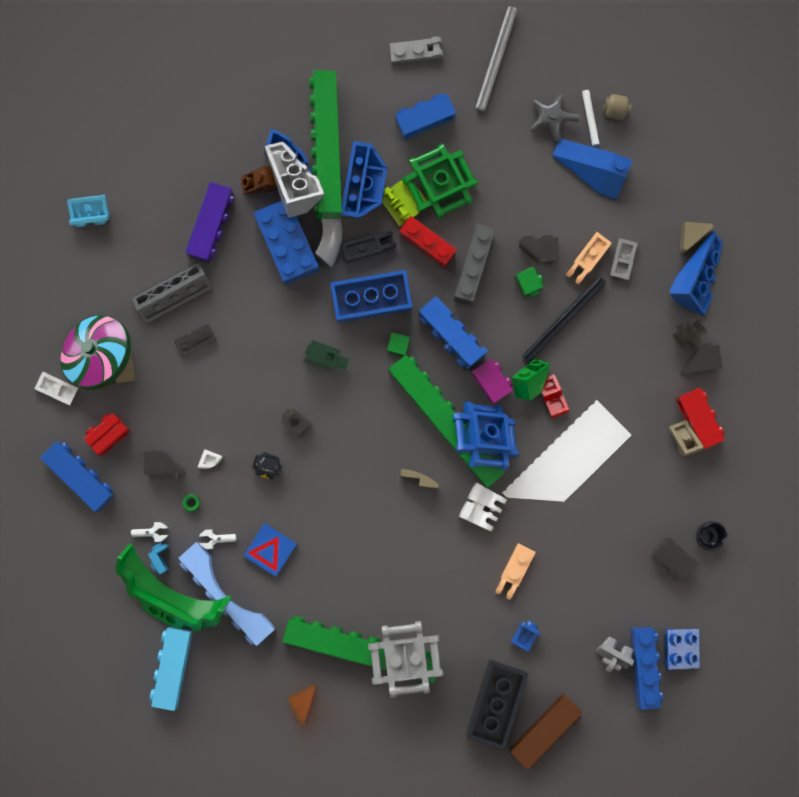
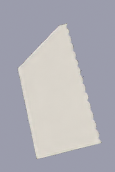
(571, 457)

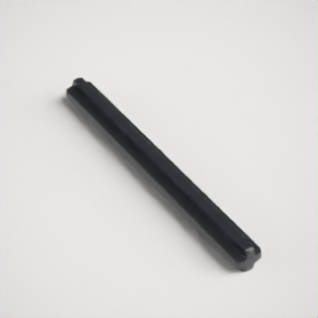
(563, 320)

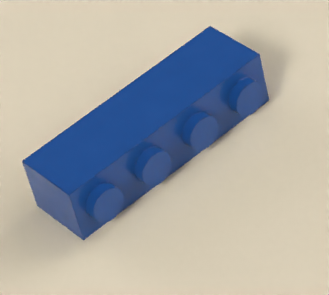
(78, 476)

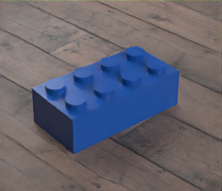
(286, 243)
(371, 296)

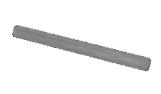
(496, 59)

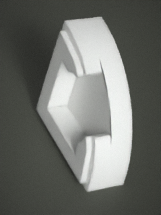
(209, 460)

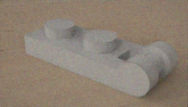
(415, 50)

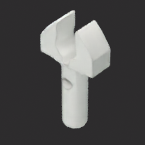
(150, 532)
(216, 538)

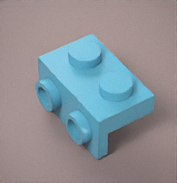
(88, 210)

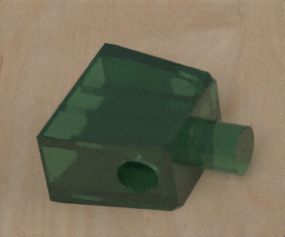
(316, 354)

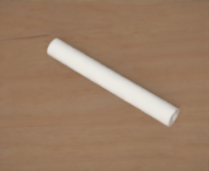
(590, 117)

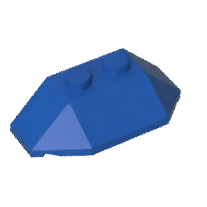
(364, 181)

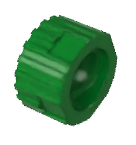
(196, 505)

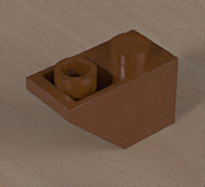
(259, 181)

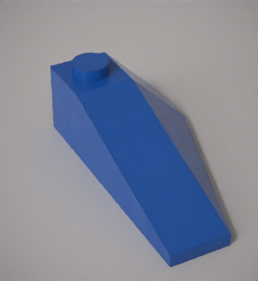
(596, 167)
(694, 281)

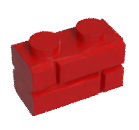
(106, 434)

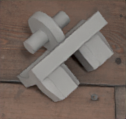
(614, 658)

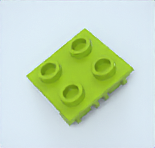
(400, 202)

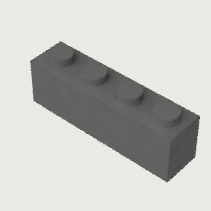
(474, 264)

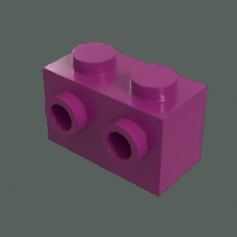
(492, 381)

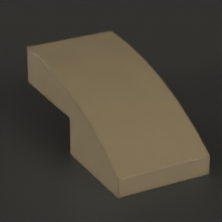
(424, 481)

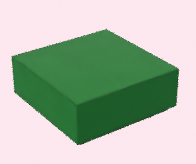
(398, 344)

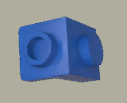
(525, 635)

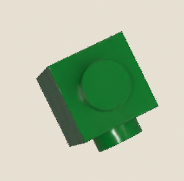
(529, 282)

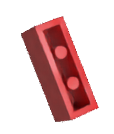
(427, 242)
(700, 417)

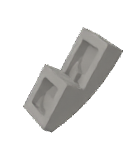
(623, 258)

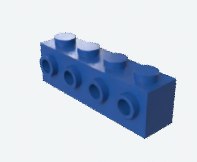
(645, 667)

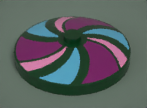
(95, 352)

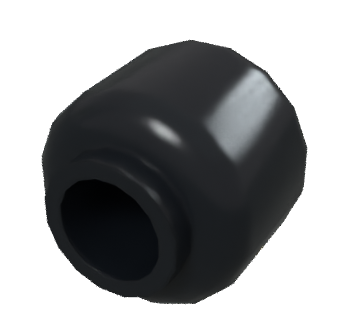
(267, 465)

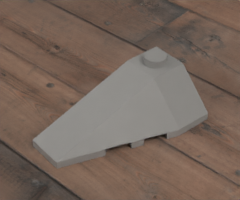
(295, 184)

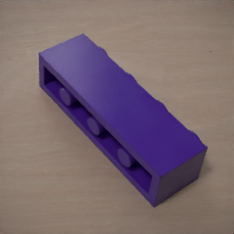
(210, 222)

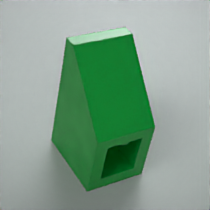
(530, 380)

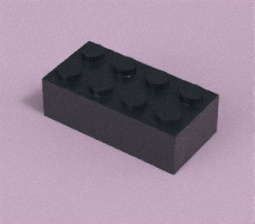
(496, 704)

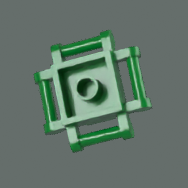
(440, 180)

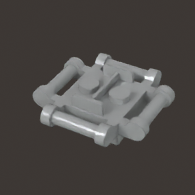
(405, 659)

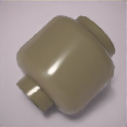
(617, 107)

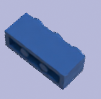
(425, 116)

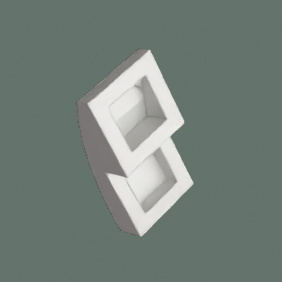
(56, 388)

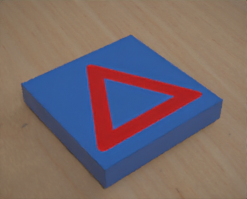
(270, 549)

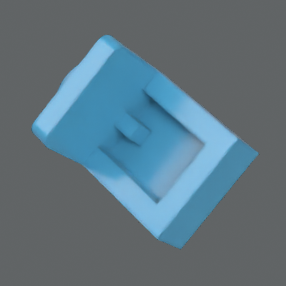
(158, 563)

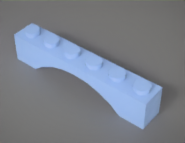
(199, 563)

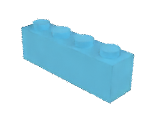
(171, 668)

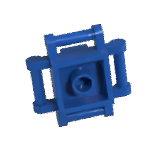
(486, 433)

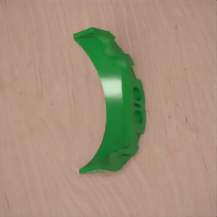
(164, 602)

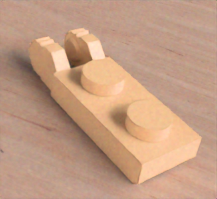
(590, 256)
(515, 569)

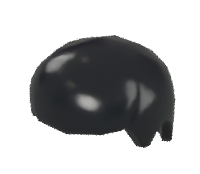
(711, 535)

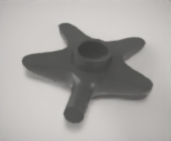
(552, 116)

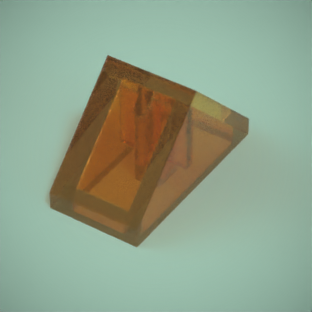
(301, 702)

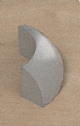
(331, 241)

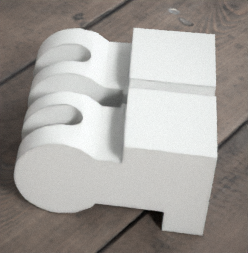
(474, 511)

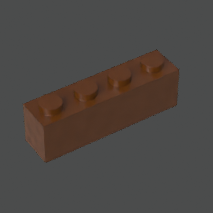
(545, 731)

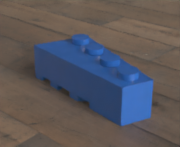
(451, 333)

